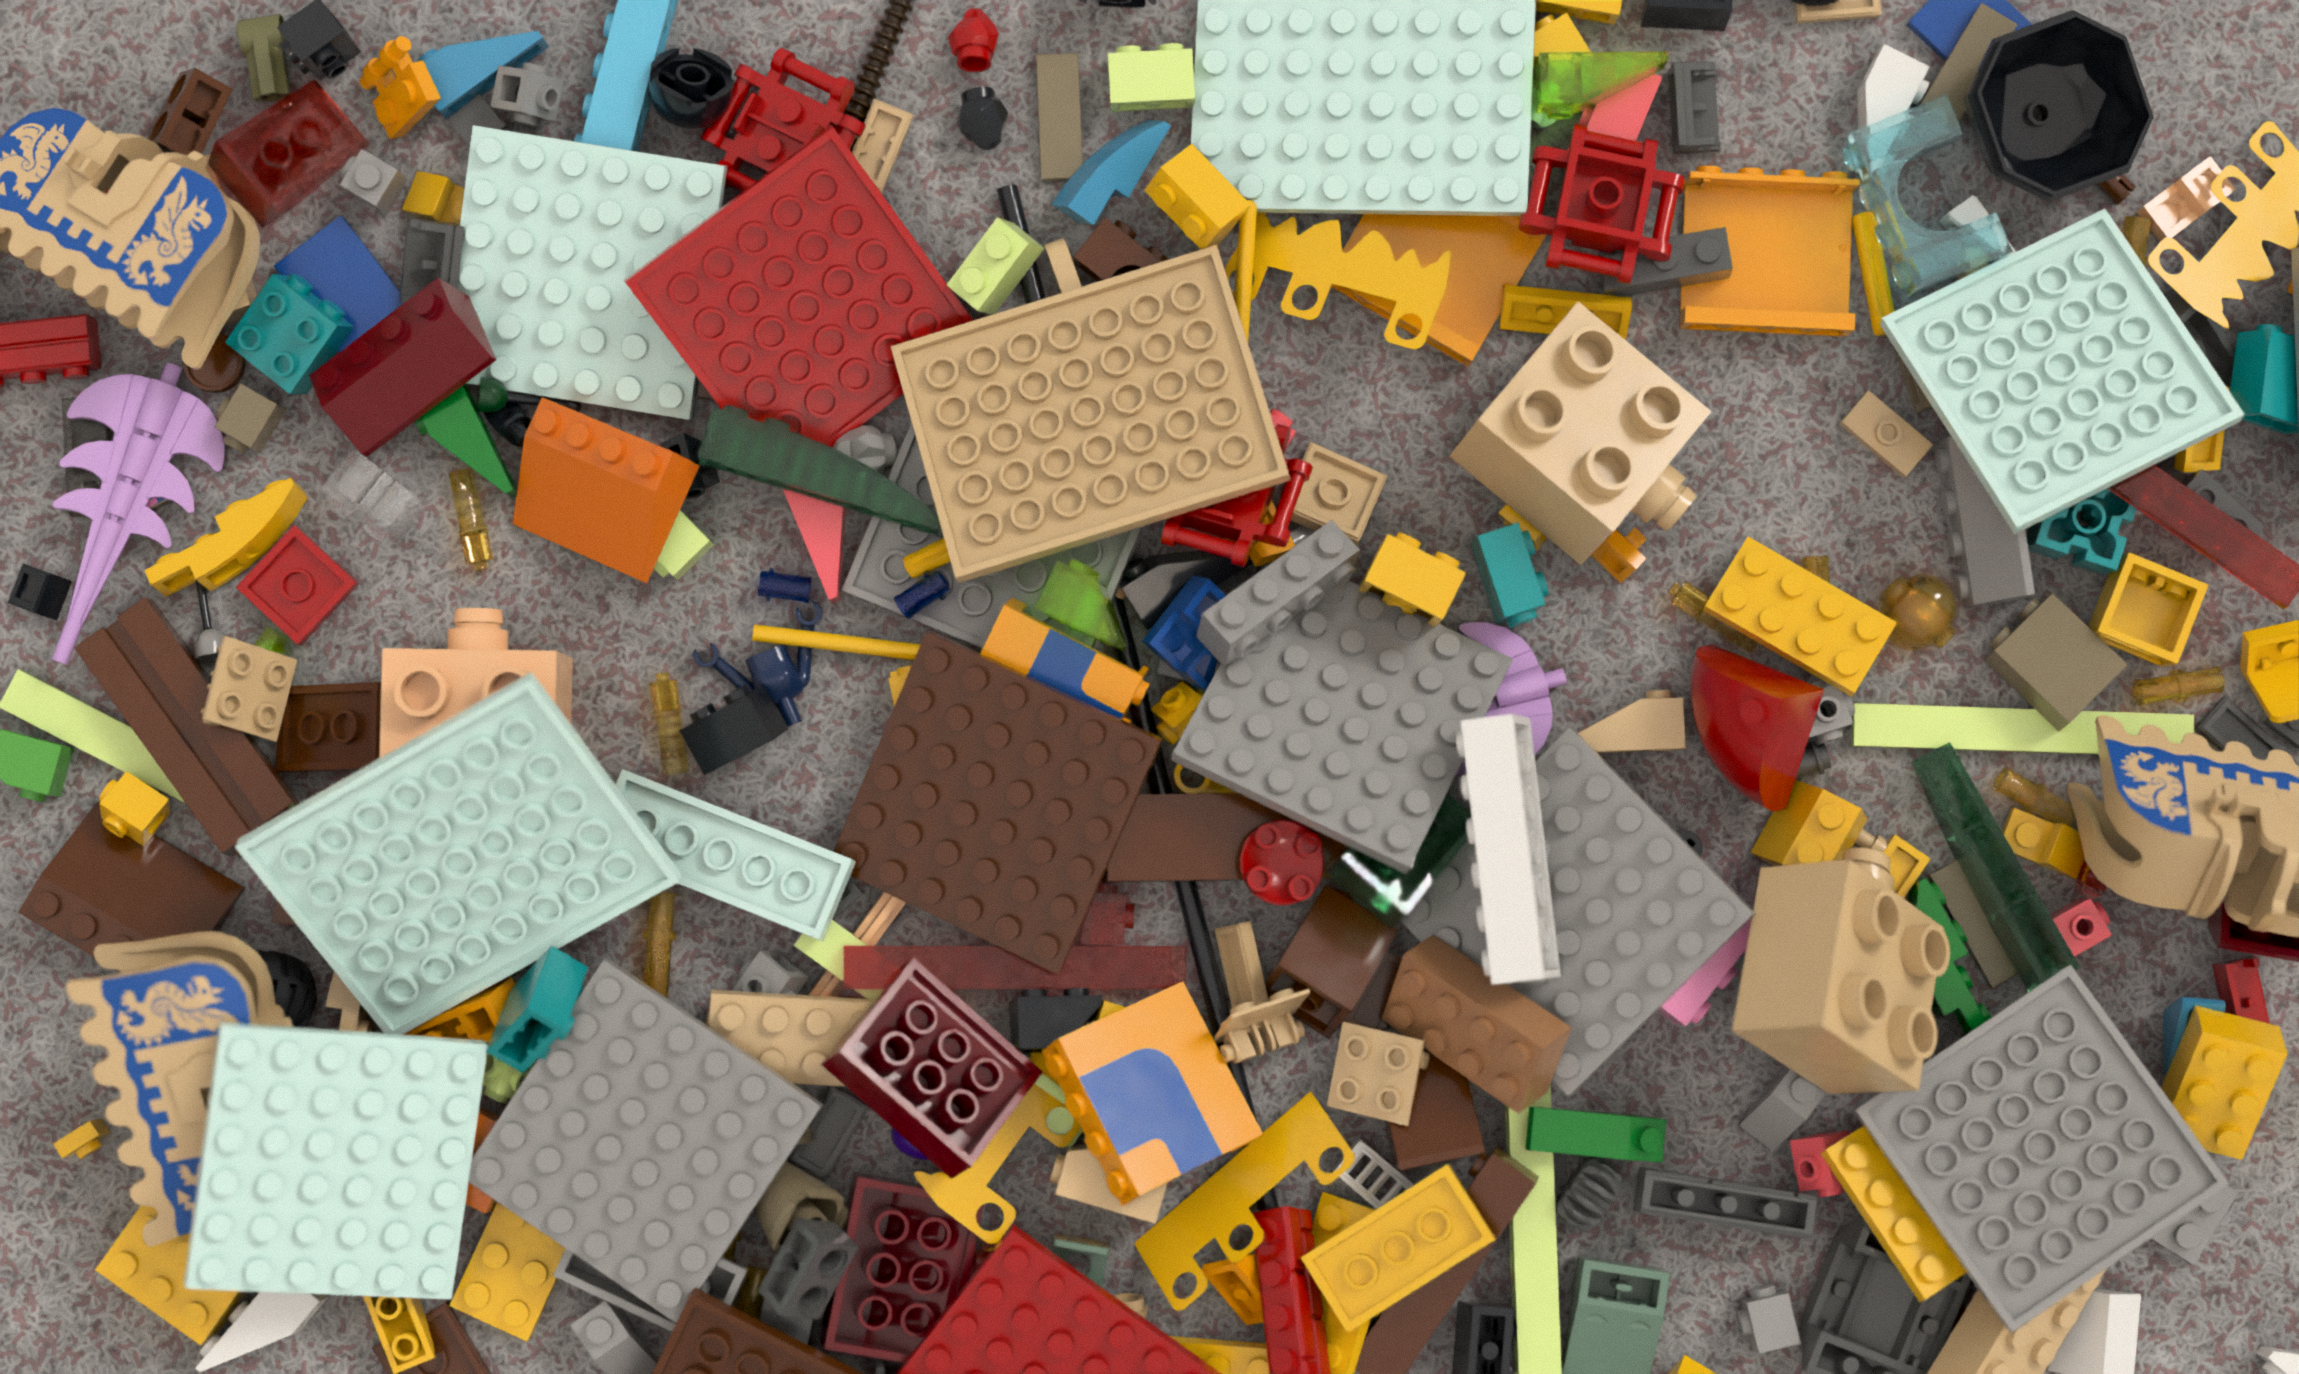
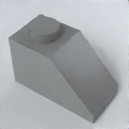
(1781, 1108)
(614, 1341)

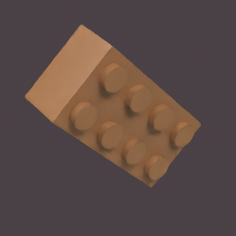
(1476, 1026)

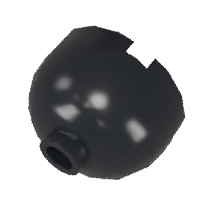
(690, 88)

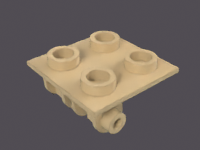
(248, 689)
(1262, 1025)
(1376, 1073)

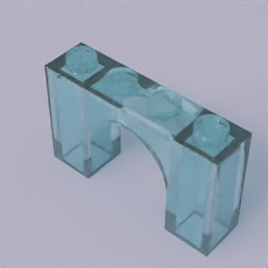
(1919, 255)

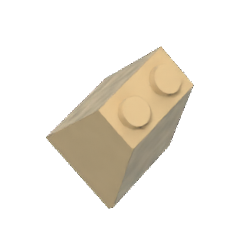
(1083, 1180)

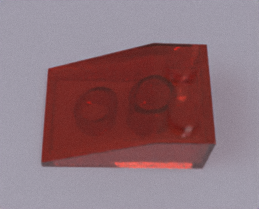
(285, 152)

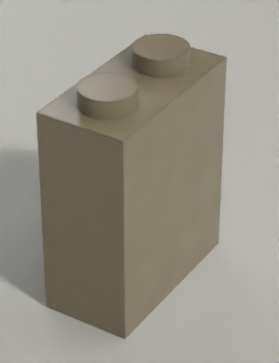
(2054, 660)

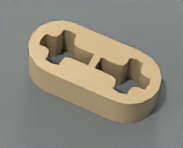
(1062, 265)

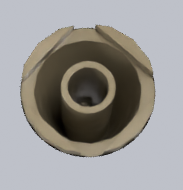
(795, 1196)

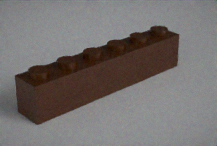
(1406, 1326)

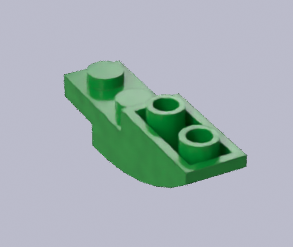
(1953, 986)

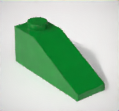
(464, 433)
(1596, 1134)

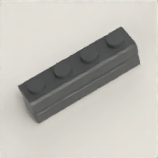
(1725, 1202)

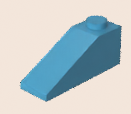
(472, 67)

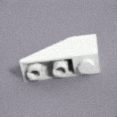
(1890, 86)
(260, 1323)

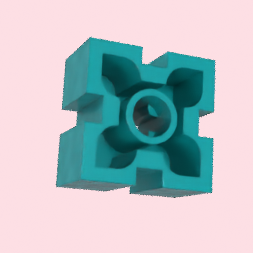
(2093, 546)

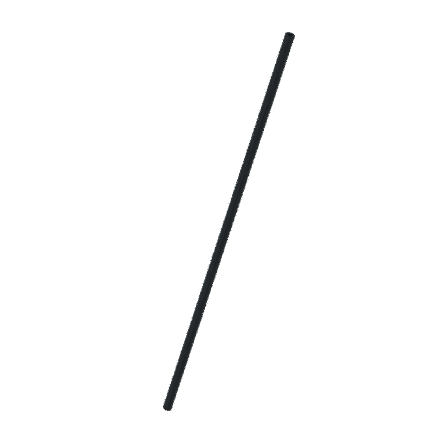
(1158, 774)

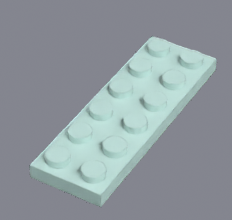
(742, 858)

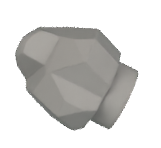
(868, 447)

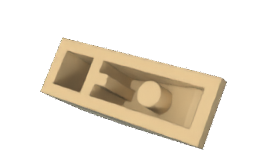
(1641, 726)

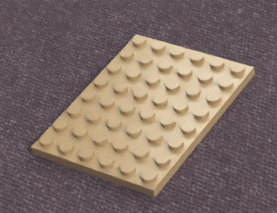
(1089, 414)

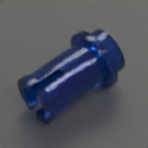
(784, 586)
(922, 593)

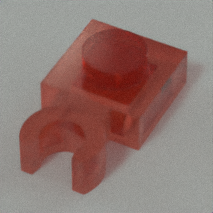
(2087, 883)

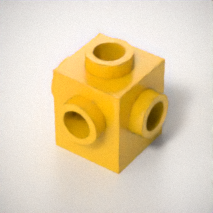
(1175, 711)

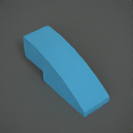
(1110, 171)

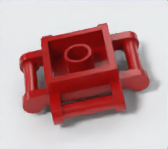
(778, 117)
(1602, 202)
(1242, 516)

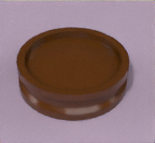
(220, 370)

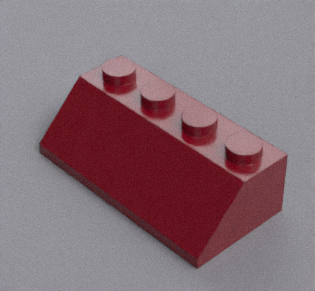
(403, 366)

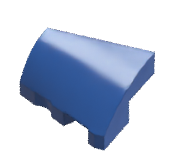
(1175, 633)

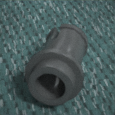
(1814, 759)

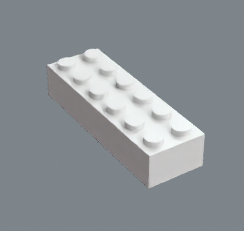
(1508, 849)

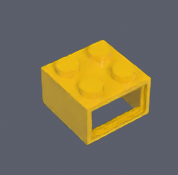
(2147, 610)

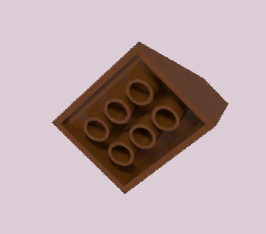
(126, 892)

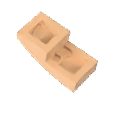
(2184, 200)

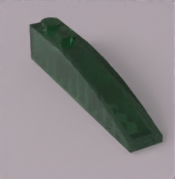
(807, 467)
(1992, 869)

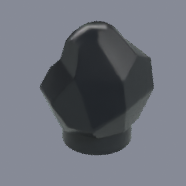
(982, 117)

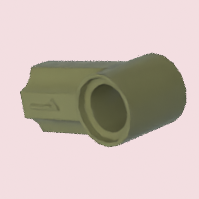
(265, 57)

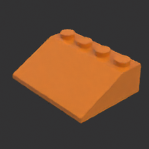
(599, 489)

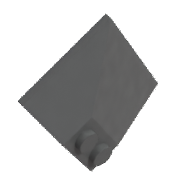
(1868, 1317)

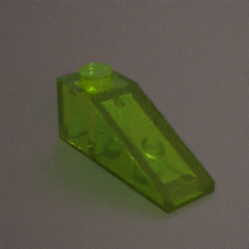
(1581, 79)

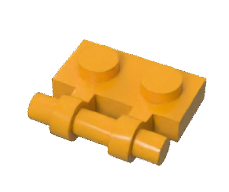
(400, 99)

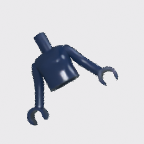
(774, 670)

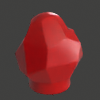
(974, 41)

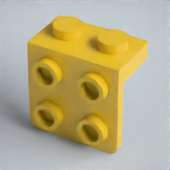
(2272, 669)

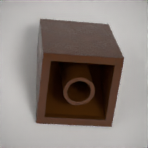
(1332, 957)
(1440, 1122)

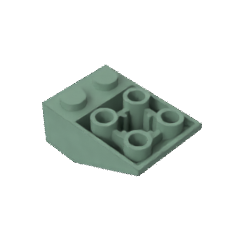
(1614, 1317)

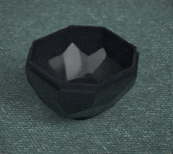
(2088, 102)

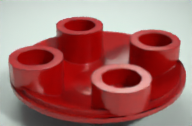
(1282, 862)

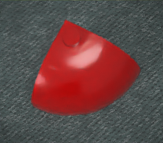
(1752, 722)

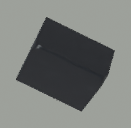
(39, 592)

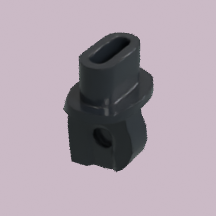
(510, 423)

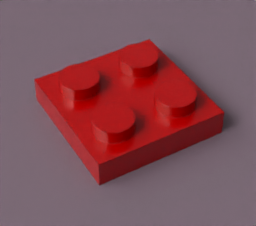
(297, 585)

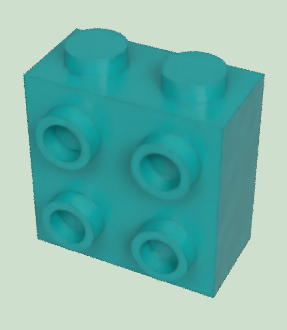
(289, 332)
(2266, 378)
(1508, 574)
(538, 1010)

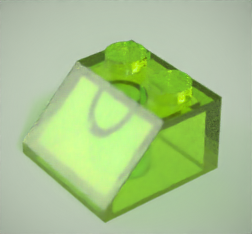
(1082, 603)

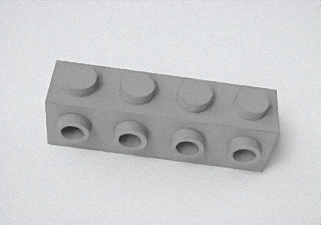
(1278, 594)

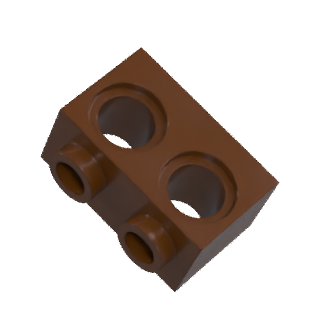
(190, 113)

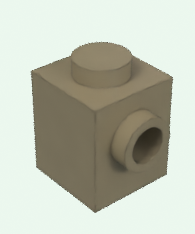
(248, 419)

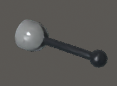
(207, 640)

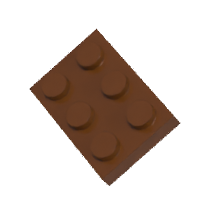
(330, 728)

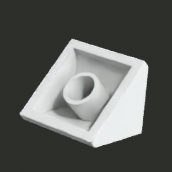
(2102, 1336)

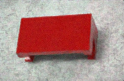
(2241, 988)

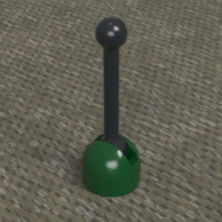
(494, 396)

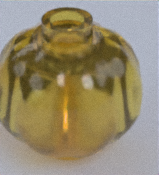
(1922, 609)

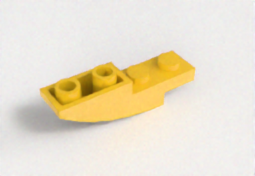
(246, 534)
(401, 1330)

